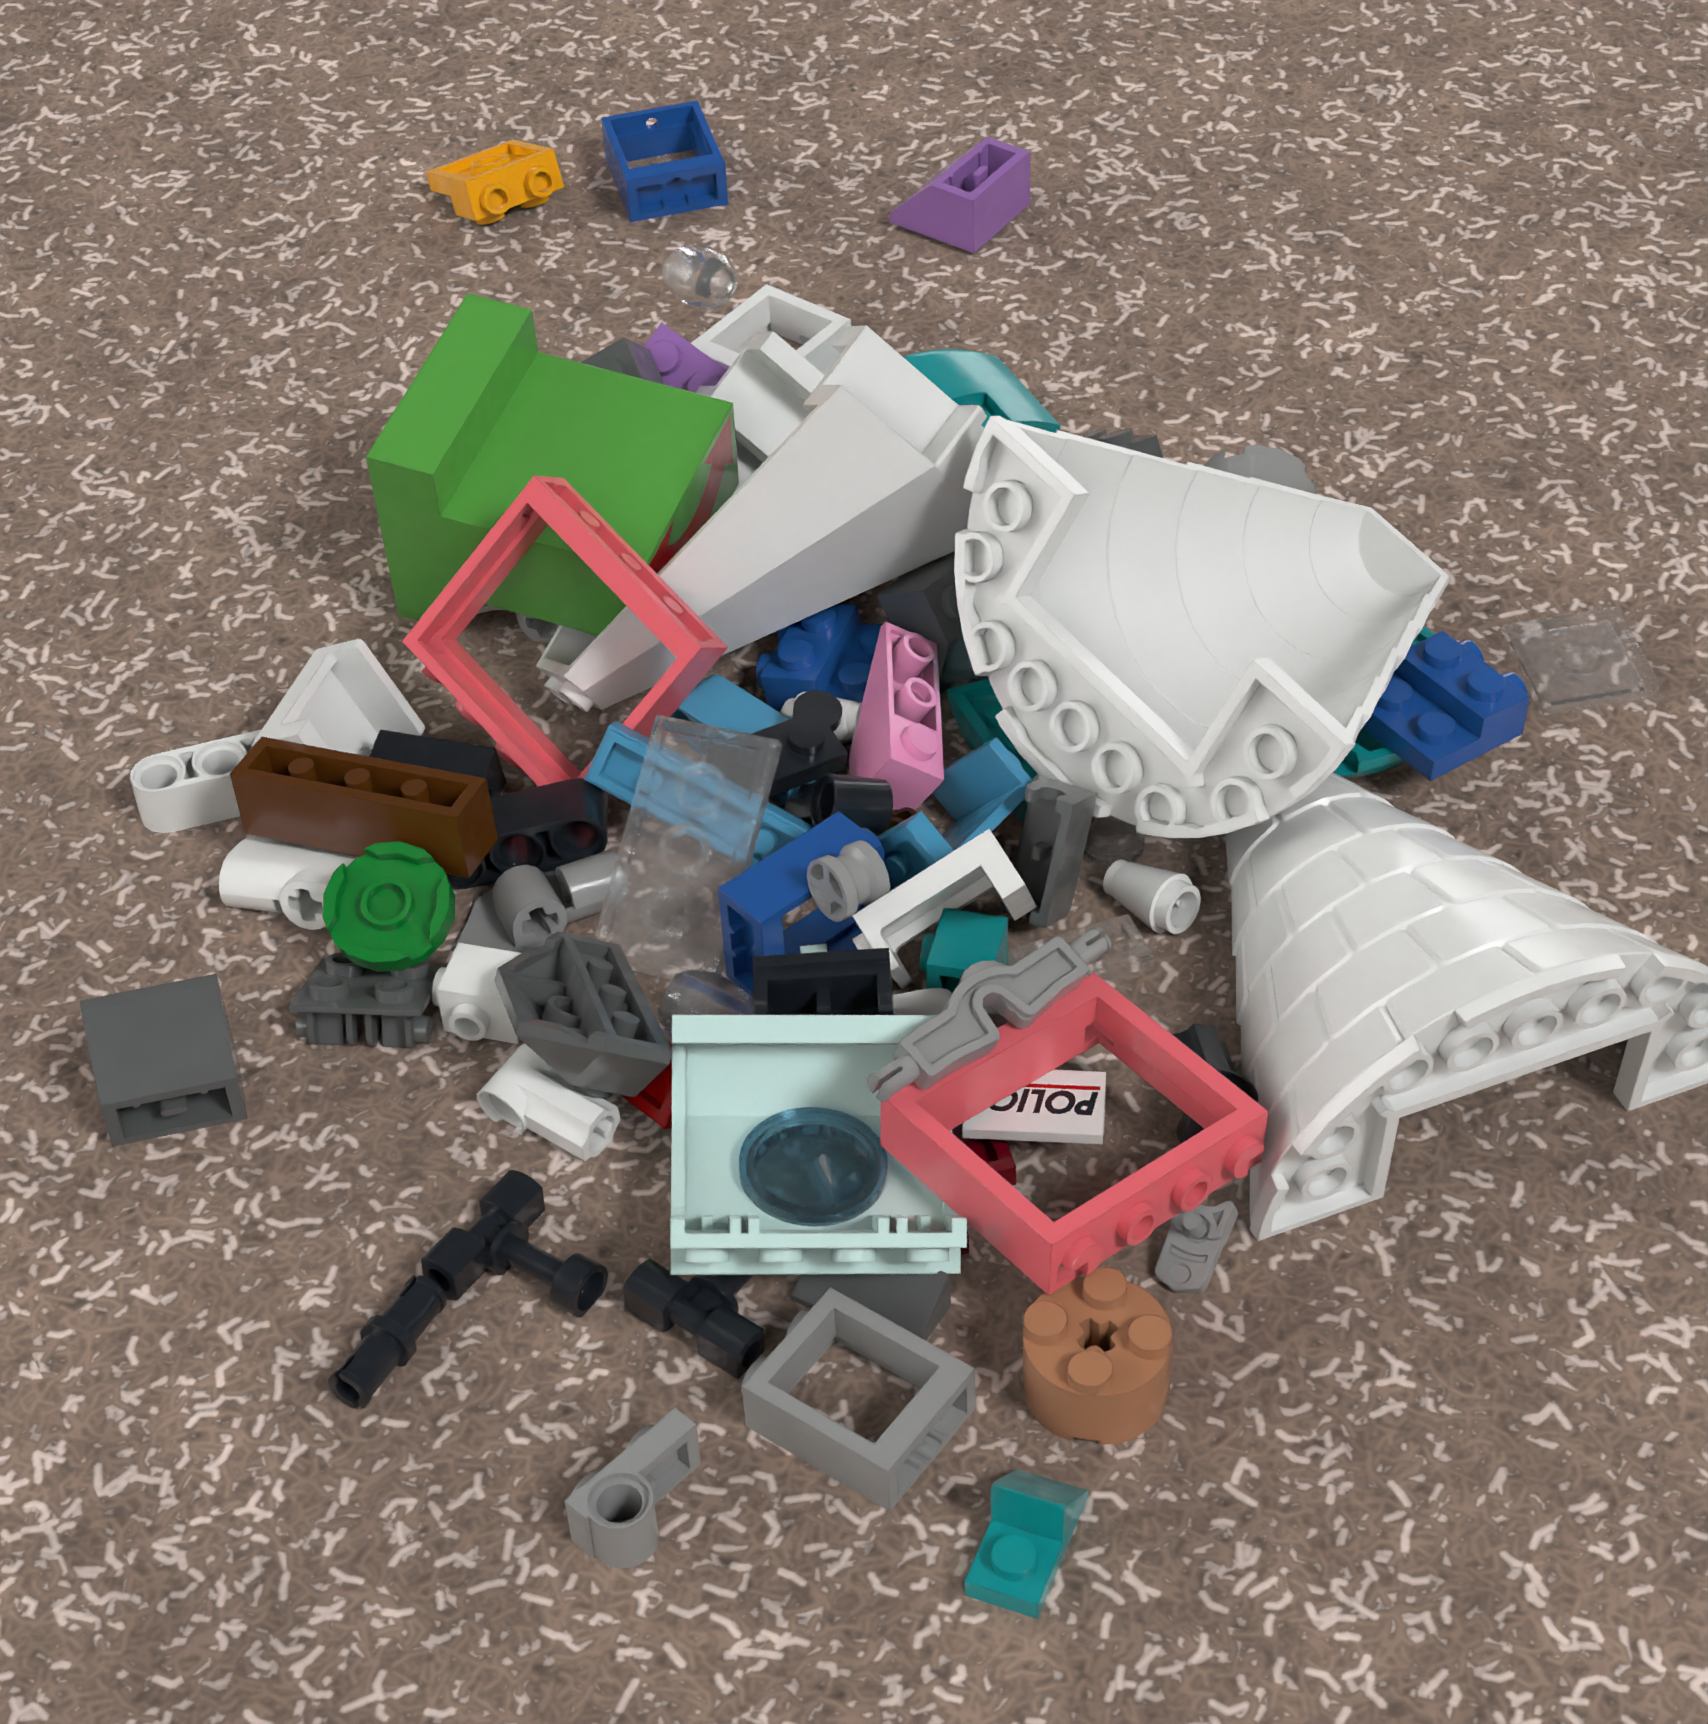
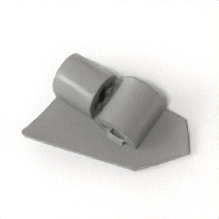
(536, 903)

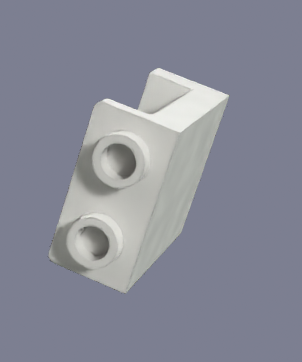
(341, 702)
(945, 884)

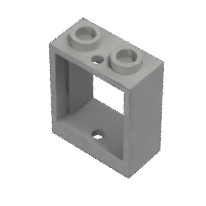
(911, 1442)

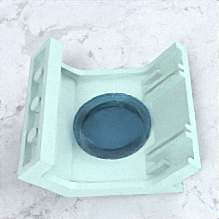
(748, 1129)

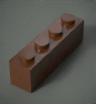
(360, 800)

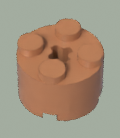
(1097, 1359)

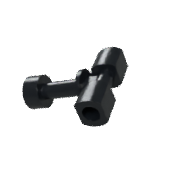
(502, 1241)
(700, 1307)

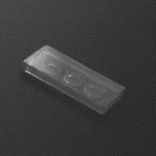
(684, 839)

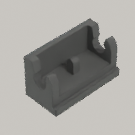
(1053, 846)

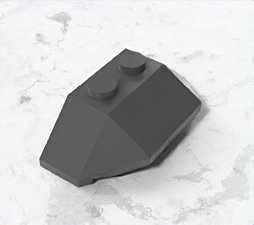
(584, 1015)

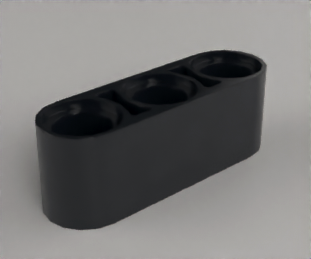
(543, 829)

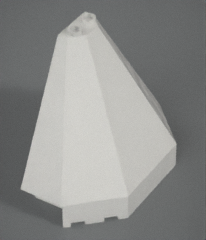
(833, 496)

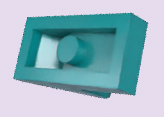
(1024, 1541)

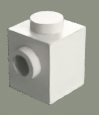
(469, 994)

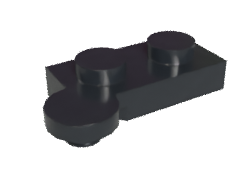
(807, 741)

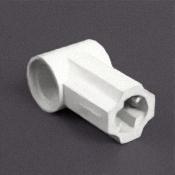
(539, 1099)

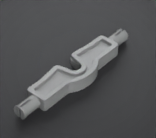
(964, 1027)

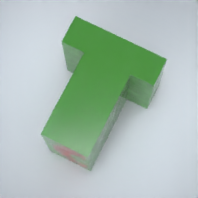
(500, 412)

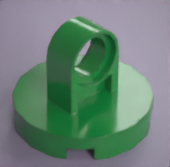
(389, 907)

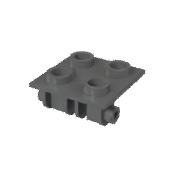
(341, 991)

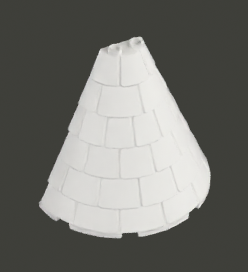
(1178, 625)
(1415, 971)

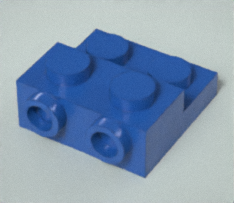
(821, 654)
(1447, 706)

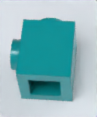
(960, 942)

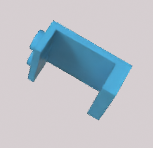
(978, 796)

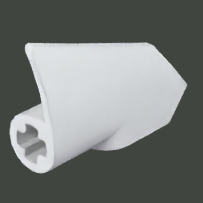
(279, 878)

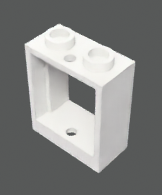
(777, 312)

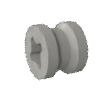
(847, 880)

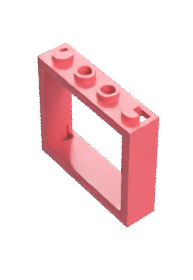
(640, 588)
(919, 1123)

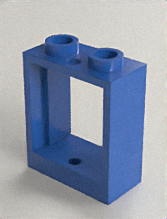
(671, 185)
(776, 885)

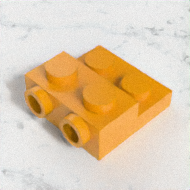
(498, 179)

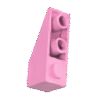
(901, 718)

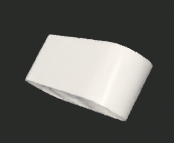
(189, 784)

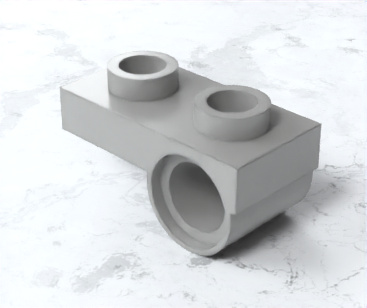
(629, 1489)

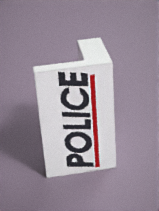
(1053, 1108)

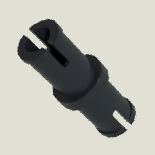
(387, 1342)

